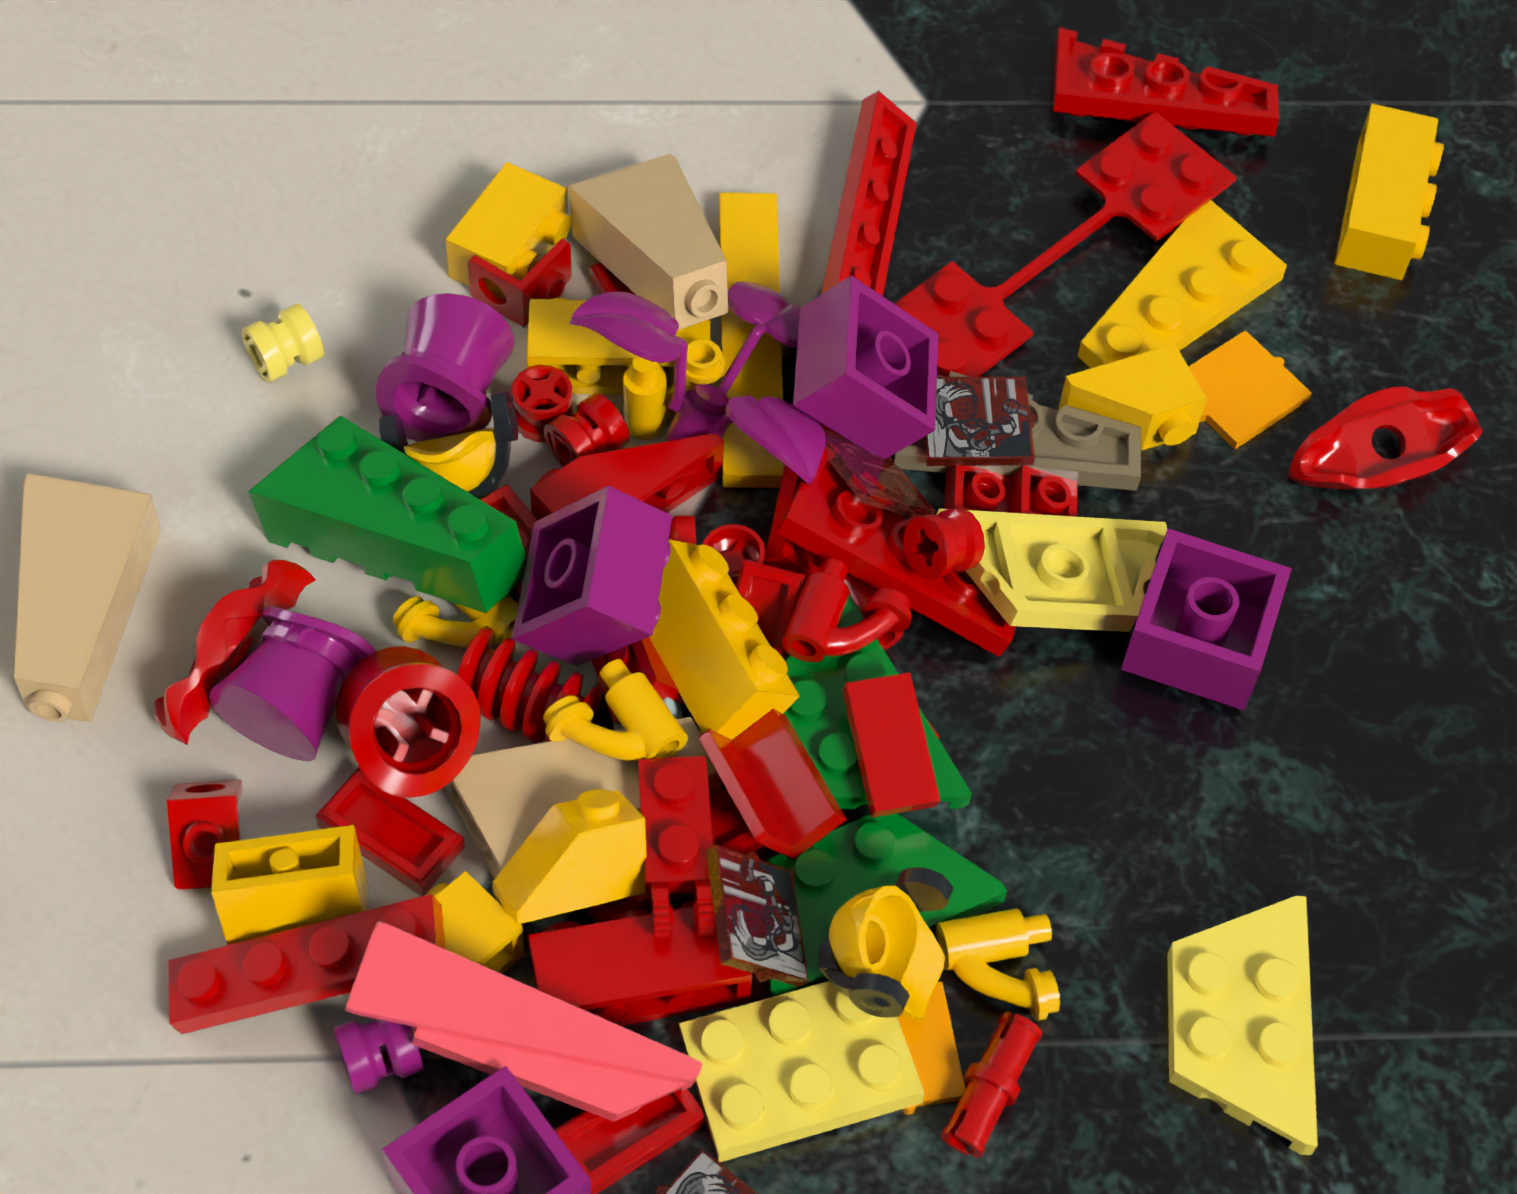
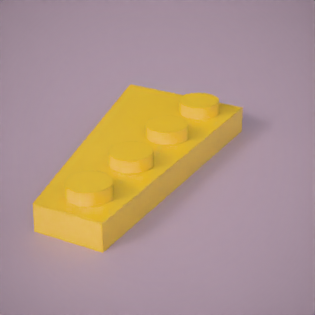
(1185, 289)

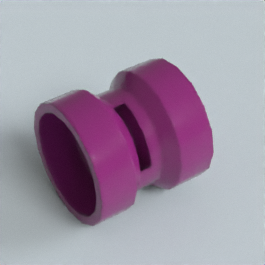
(363, 1058)

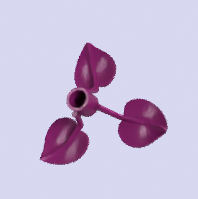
(651, 334)

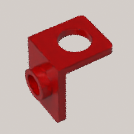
(543, 281)
(198, 819)

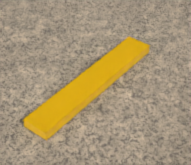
(752, 255)

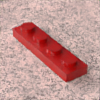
(287, 965)

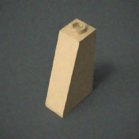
(653, 237)
(76, 589)
(512, 789)

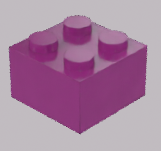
(866, 368)
(593, 577)
(1206, 619)
(485, 1145)

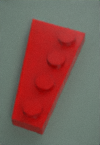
(1132, 88)
(869, 540)

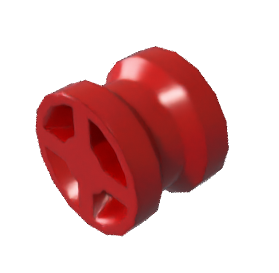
(538, 389)
(943, 543)

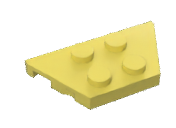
(1066, 569)
(1247, 1020)

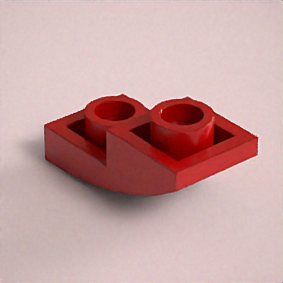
(1025, 492)

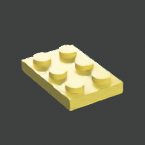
(796, 1068)

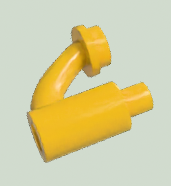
(646, 385)
(420, 619)
(639, 708)
(994, 937)

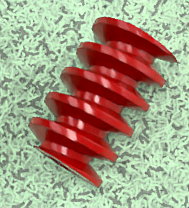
(514, 688)

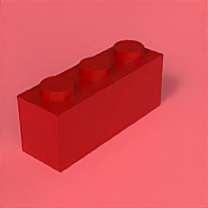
(629, 975)

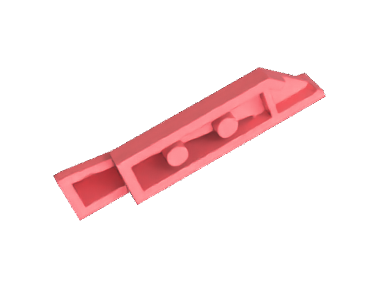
(500, 1022)

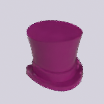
(445, 367)
(290, 683)

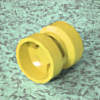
(277, 345)

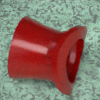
(408, 721)

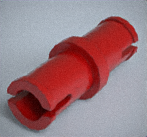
(991, 1084)

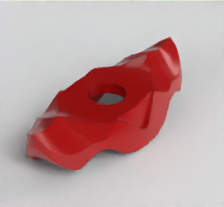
(1431, 432)
(225, 642)

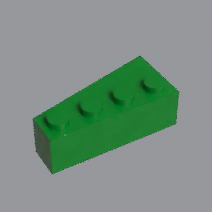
(392, 515)

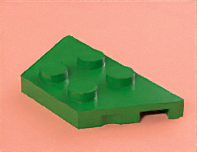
(824, 725)
(871, 856)

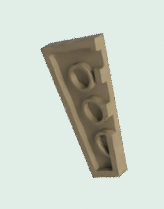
(1066, 444)

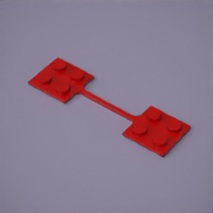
(1144, 175)

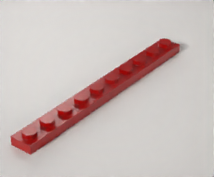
(860, 250)

